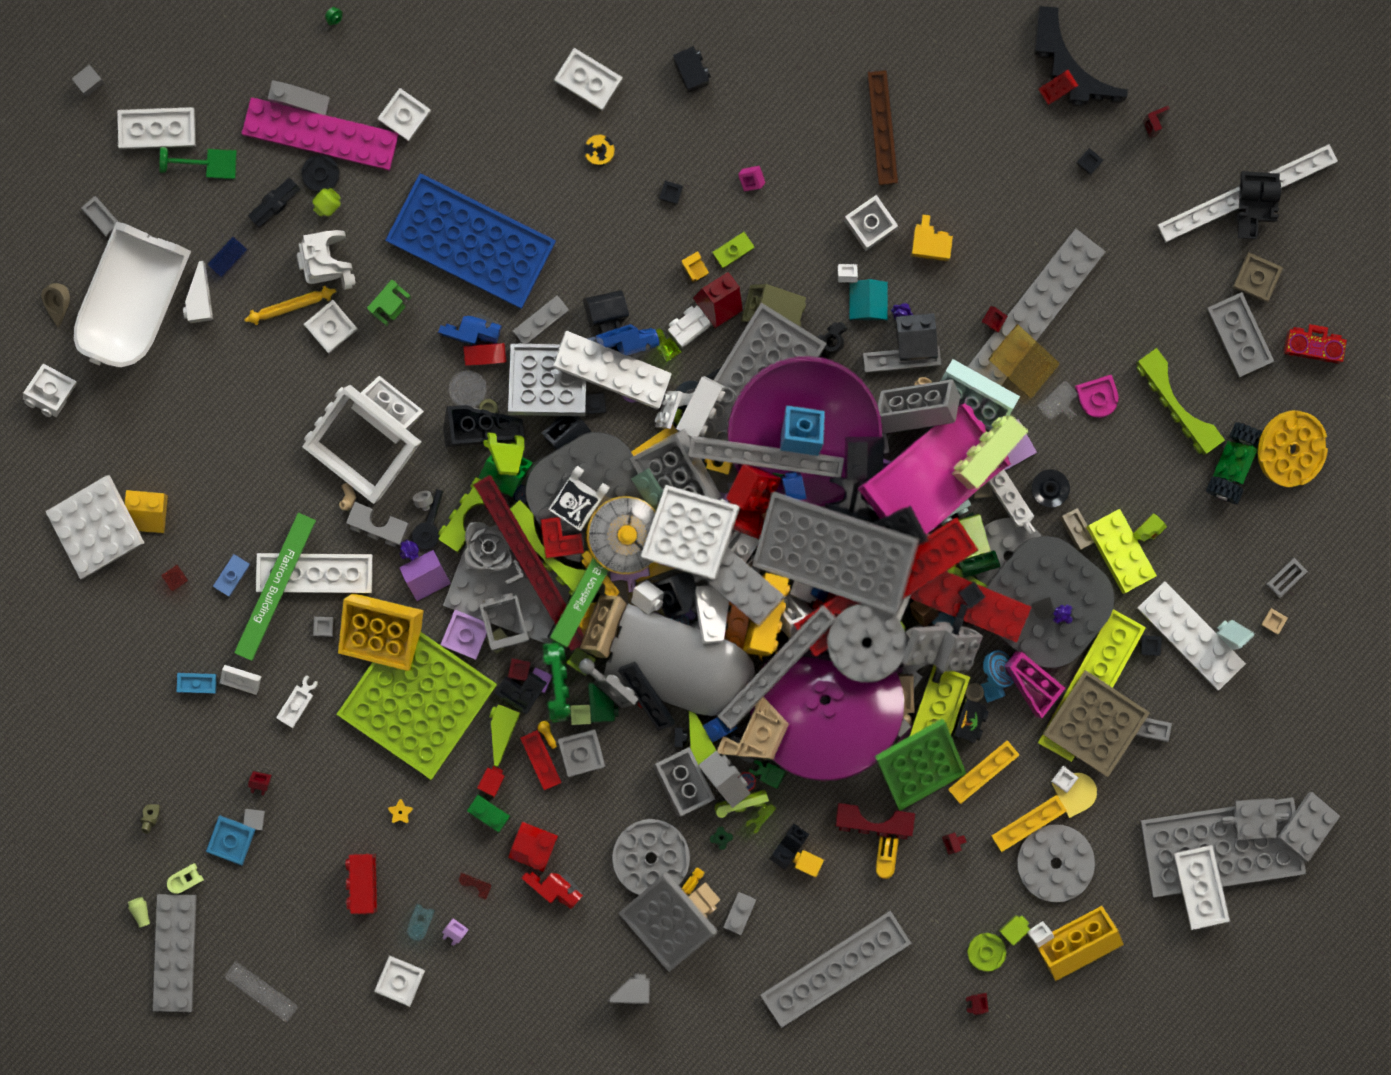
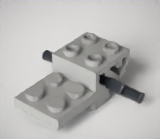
(944, 646)

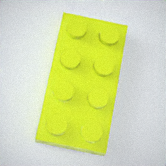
(1121, 551)
(941, 700)

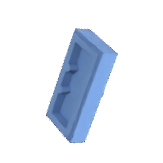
(231, 575)

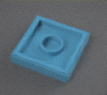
(230, 840)

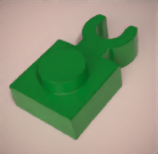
(770, 775)

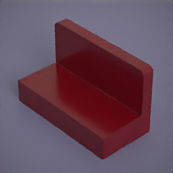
(1152, 123)

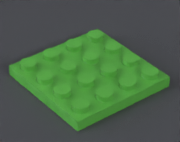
(920, 764)

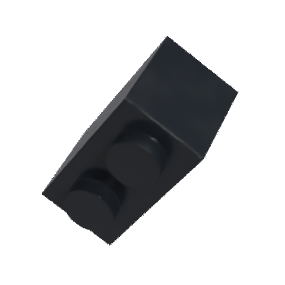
(691, 69)

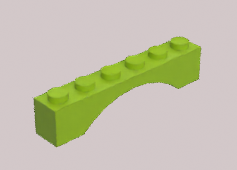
(1203, 434)
(566, 574)

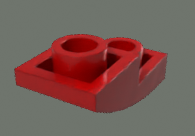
(484, 354)

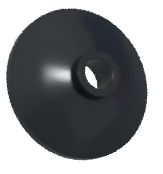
(1060, 486)

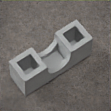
(392, 532)

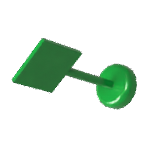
(219, 162)

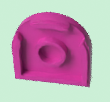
(1098, 396)

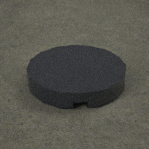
(320, 173)

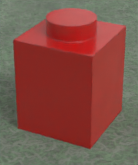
(491, 781)

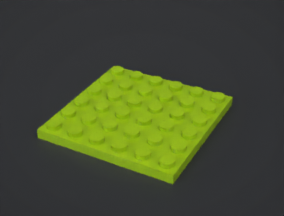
(418, 710)

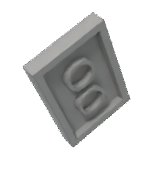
(1308, 826)

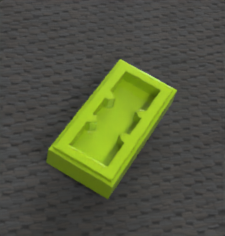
(733, 250)

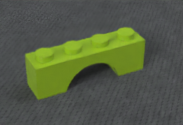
(454, 533)

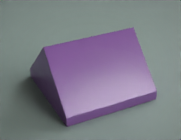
(425, 575)

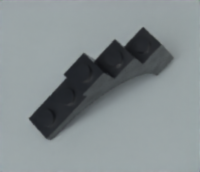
(1050, 43)

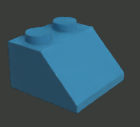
(802, 431)

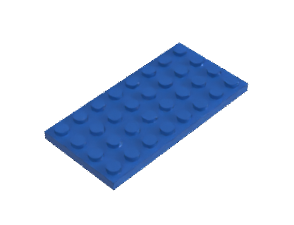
(470, 241)

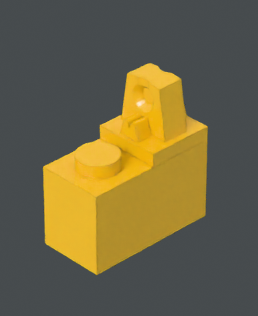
(930, 245)

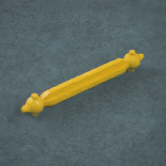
(290, 305)

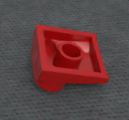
(533, 846)

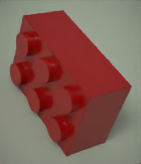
(361, 883)

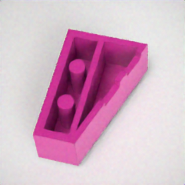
(1034, 683)

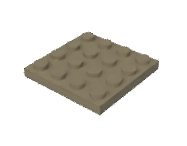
(1096, 723)

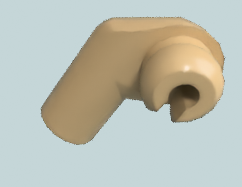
(349, 498)

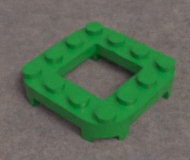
(558, 709)

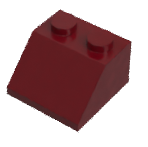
(720, 300)

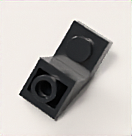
(789, 846)

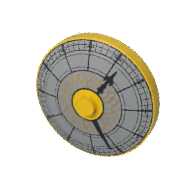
(619, 534)

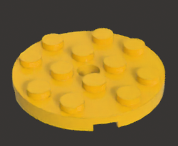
(1275, 454)

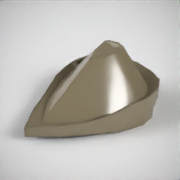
(56, 301)

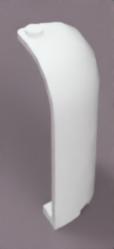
(128, 296)

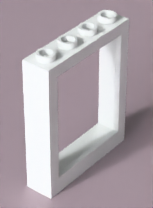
(334, 463)

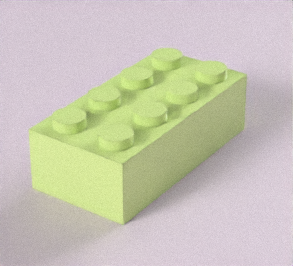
(989, 452)

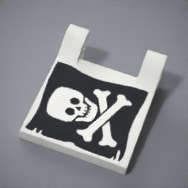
(577, 500)

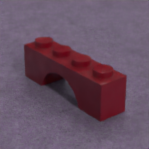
(850, 817)

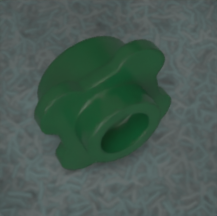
(726, 838)

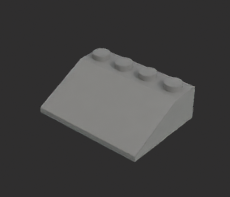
(673, 467)

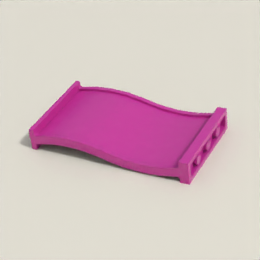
(925, 471)

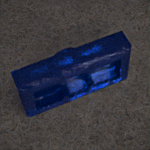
(227, 257)

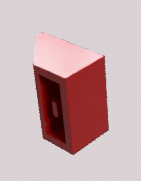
(753, 488)

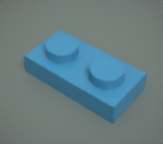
(196, 683)

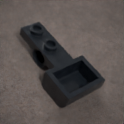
(606, 311)

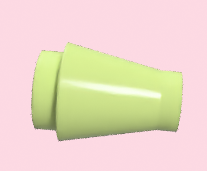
(139, 910)

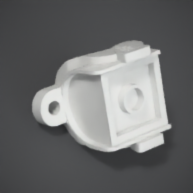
(318, 263)

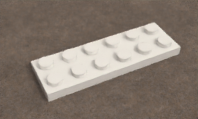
(611, 370)
(322, 573)
(1191, 636)

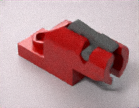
(555, 887)

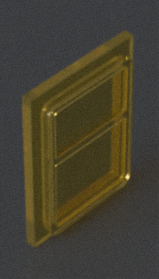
(1024, 361)

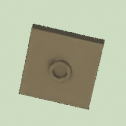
(1257, 277)

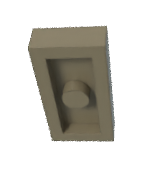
(1076, 528)

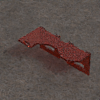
(482, 886)

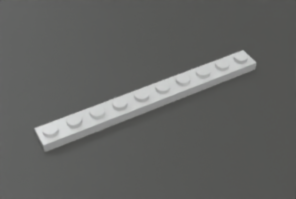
(1230, 200)

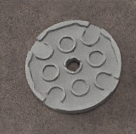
(1003, 537)
(861, 662)
(647, 837)
(1075, 869)

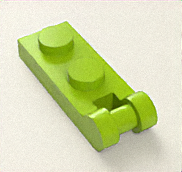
(757, 799)

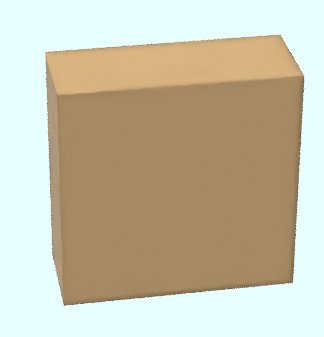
(1274, 621)

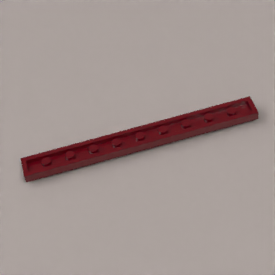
(524, 553)

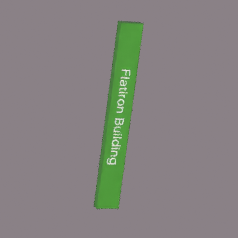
(275, 586)
(579, 603)

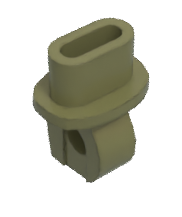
(149, 820)

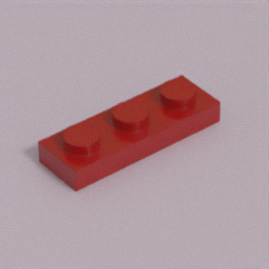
(541, 760)

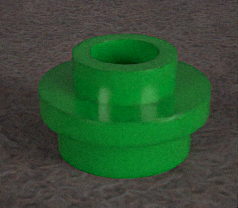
(333, 16)

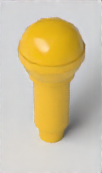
(545, 728)

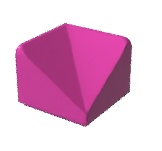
(751, 178)

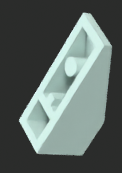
(1234, 634)

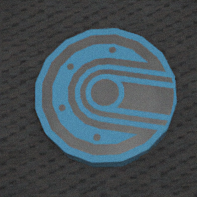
(994, 667)

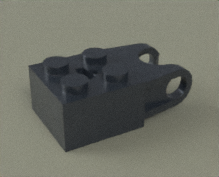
(853, 502)

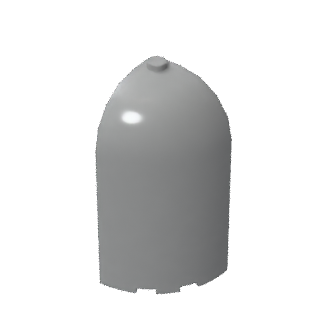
(678, 663)

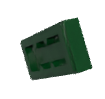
(979, 564)

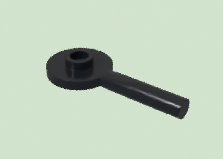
(426, 533)

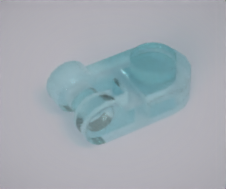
(416, 928)

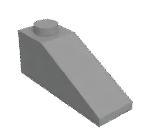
(298, 98)

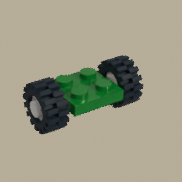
(1234, 463)

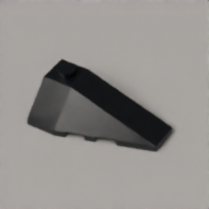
(470, 426)

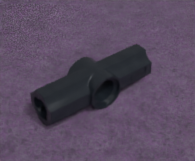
(274, 202)

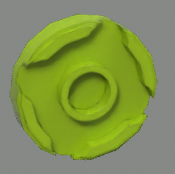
(986, 952)

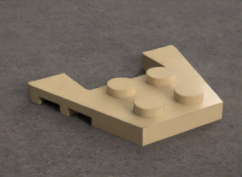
(761, 735)

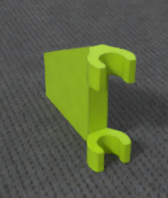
(506, 456)

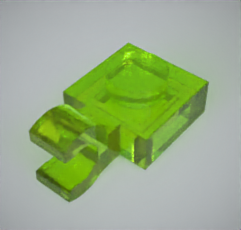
(667, 347)
(764, 813)

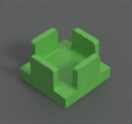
(388, 302)

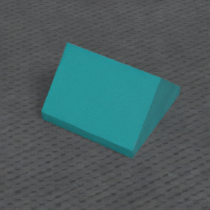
(868, 300)

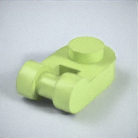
(177, 882)

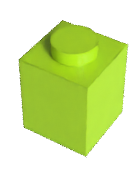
(1015, 929)

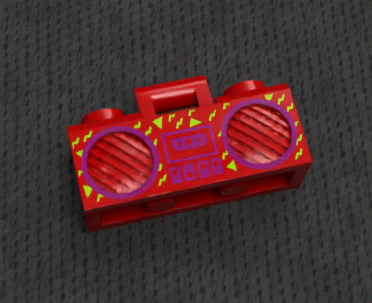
(1322, 348)

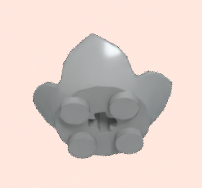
(475, 556)

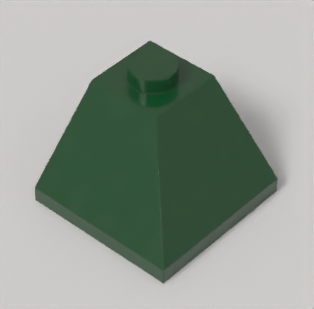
(601, 706)

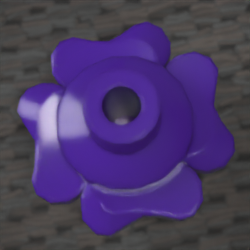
(901, 310)
(409, 550)
(1062, 614)

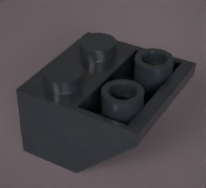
(564, 431)

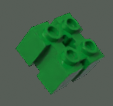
(507, 483)

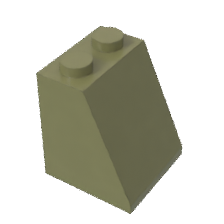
(782, 301)

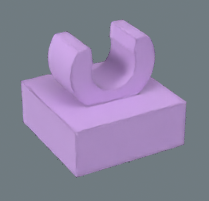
(455, 931)

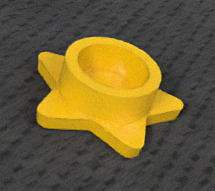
(395, 811)

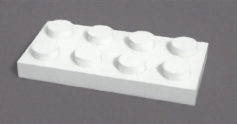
(156, 128)
(1201, 887)

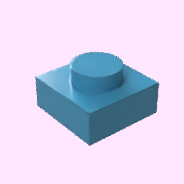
(992, 693)

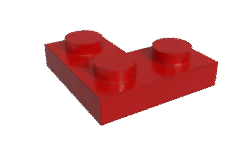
(555, 543)

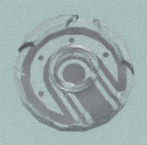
(467, 388)

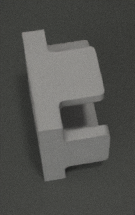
(581, 753)

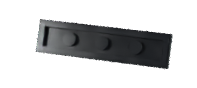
(646, 696)

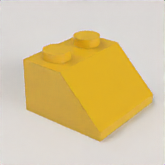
(147, 510)

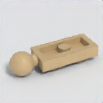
(907, 683)

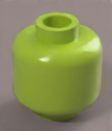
(326, 202)

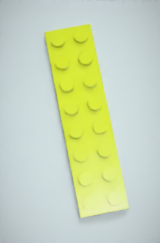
(1103, 660)

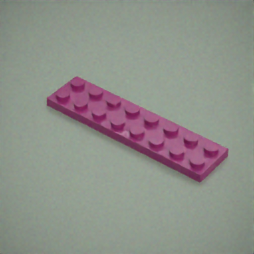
(320, 134)

